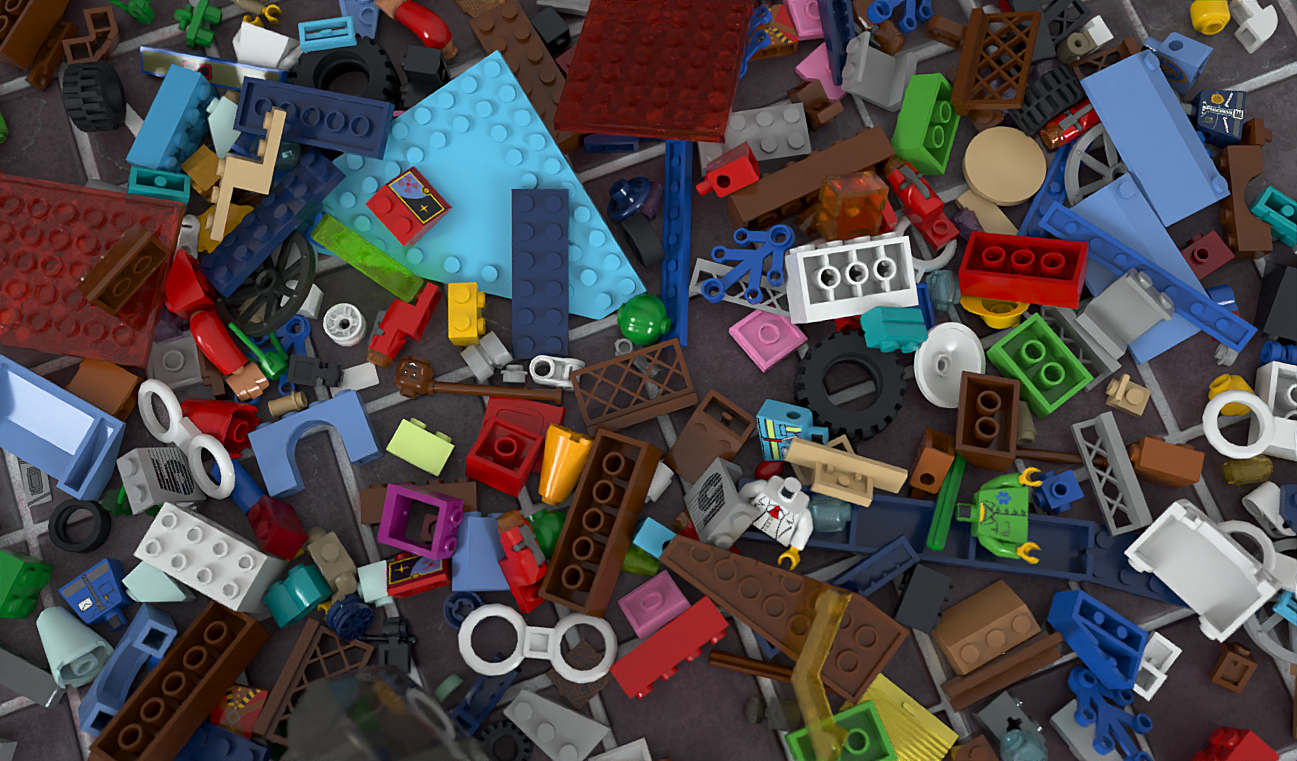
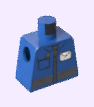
(100, 595)

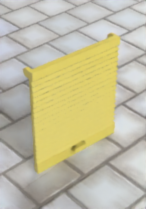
(911, 729)

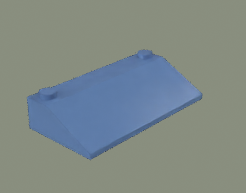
(1155, 137)
(1127, 216)
(57, 431)

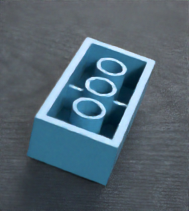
(174, 122)

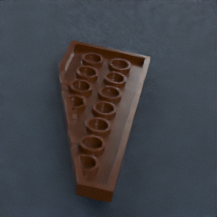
(783, 610)

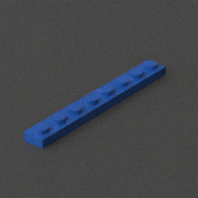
(676, 238)
(1120, 258)

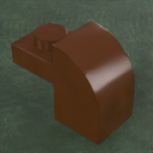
(817, 106)

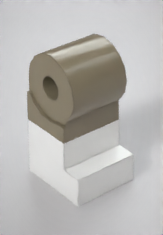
(1090, 39)

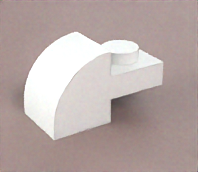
(1254, 22)
(1156, 660)

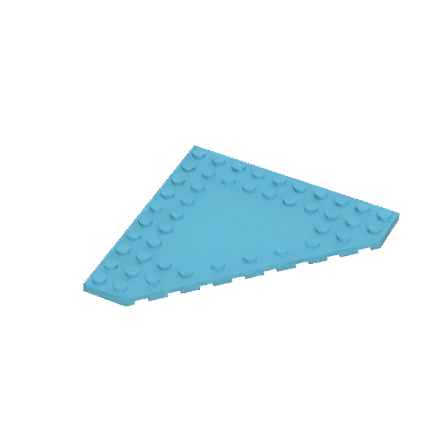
(475, 147)

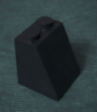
(1278, 303)

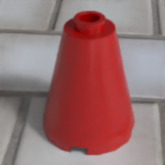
(223, 420)

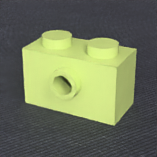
(420, 447)

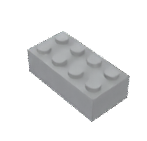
(772, 133)

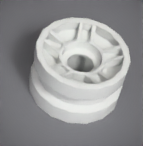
(348, 314)

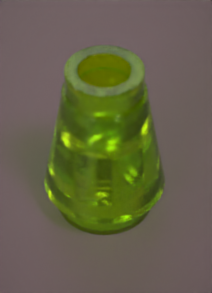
(639, 562)

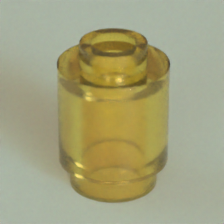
(1248, 471)

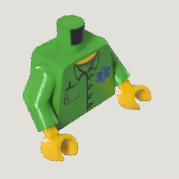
(1001, 515)

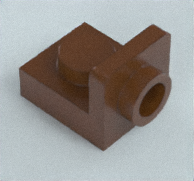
(1233, 666)

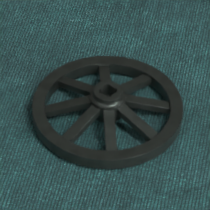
(270, 285)

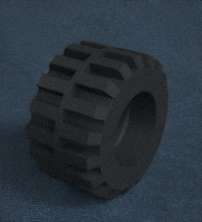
(94, 96)
(1046, 99)

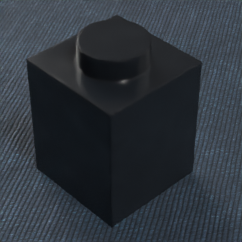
(551, 30)

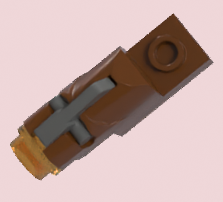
(883, 35)

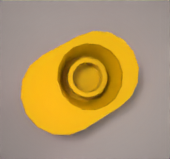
(995, 312)

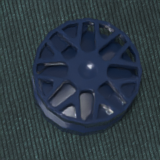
(459, 606)
(348, 616)

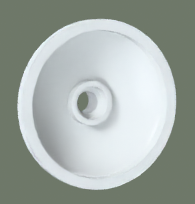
(943, 358)

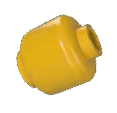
(1209, 15)
(1230, 382)

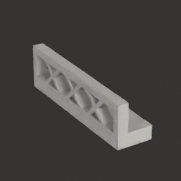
(719, 270)
(1081, 339)
(1122, 472)

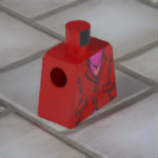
(738, 166)

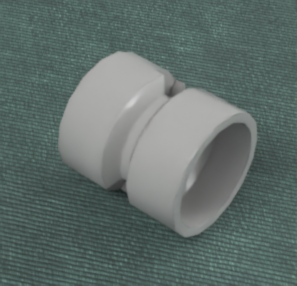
(486, 356)

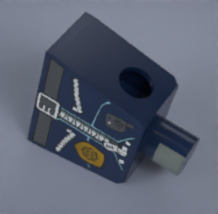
(1217, 115)

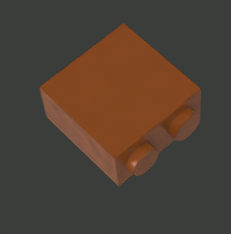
(106, 387)
(1165, 463)

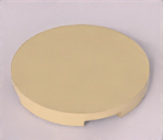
(1004, 166)

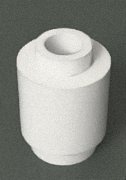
(660, 482)

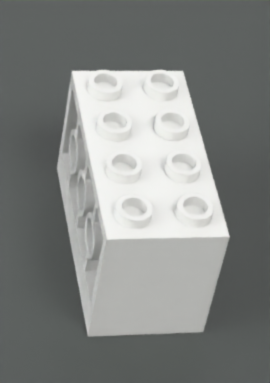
(849, 277)
(210, 558)

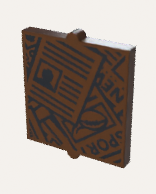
(581, 658)

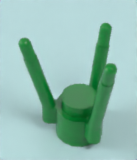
(139, 9)
(272, 364)

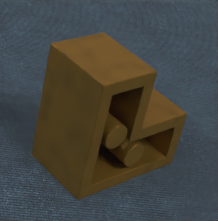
(202, 170)

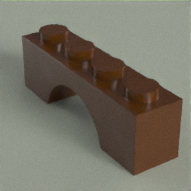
(1243, 232)
(374, 498)

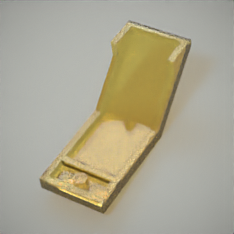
(826, 736)

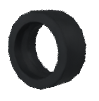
(643, 240)
(59, 519)

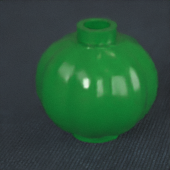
(643, 319)
(547, 529)

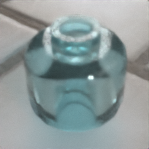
(943, 289)
(829, 513)
(1022, 746)

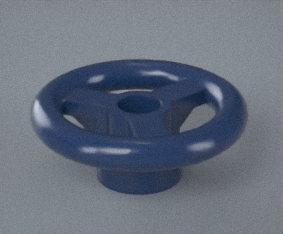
(624, 193)

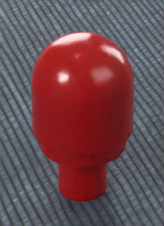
(767, 469)

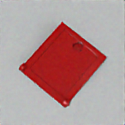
(527, 414)

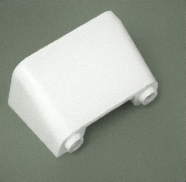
(1204, 568)

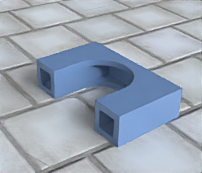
(276, 442)
(146, 635)

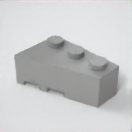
(555, 727)

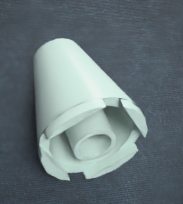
(71, 647)

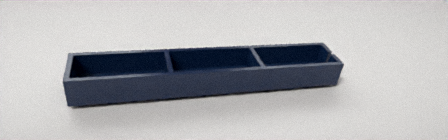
(893, 516)

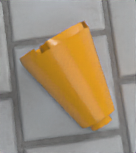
(562, 463)

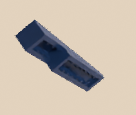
(838, 31)
(867, 575)
(484, 697)

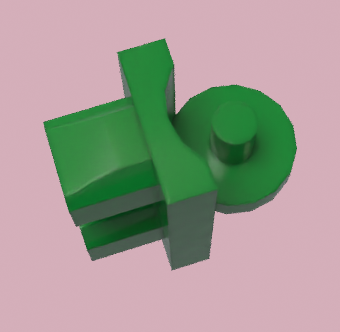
(196, 33)

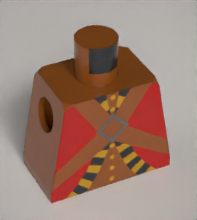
(781, 32)
(930, 463)
(240, 708)

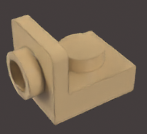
(1127, 395)

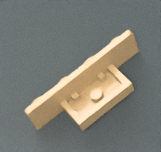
(843, 473)

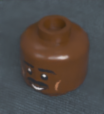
(413, 376)

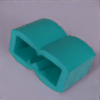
(297, 595)

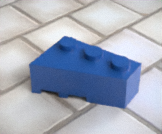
(1100, 637)

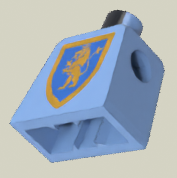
(1179, 59)

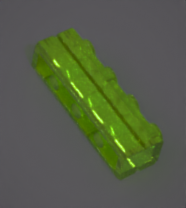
(366, 257)

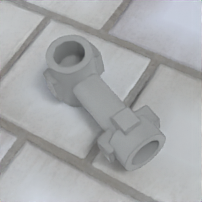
(625, 346)

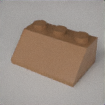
(983, 627)

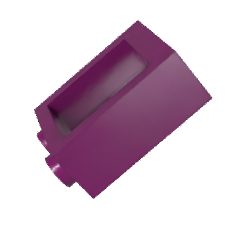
(396, 516)

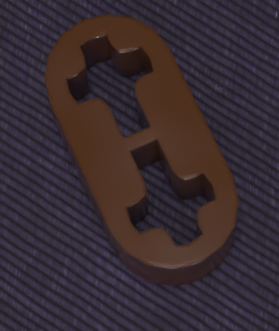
(946, 31)

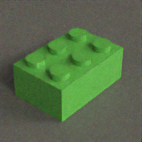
(926, 124)
(1042, 364)
(865, 741)

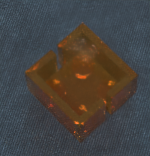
(845, 210)

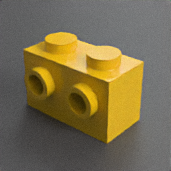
(465, 313)

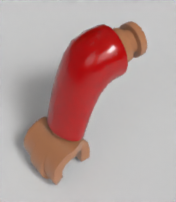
(422, 22)
(224, 353)

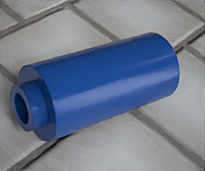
(246, 490)

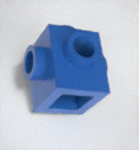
(1056, 491)

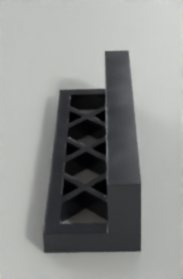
(1051, 12)

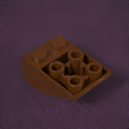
(713, 431)

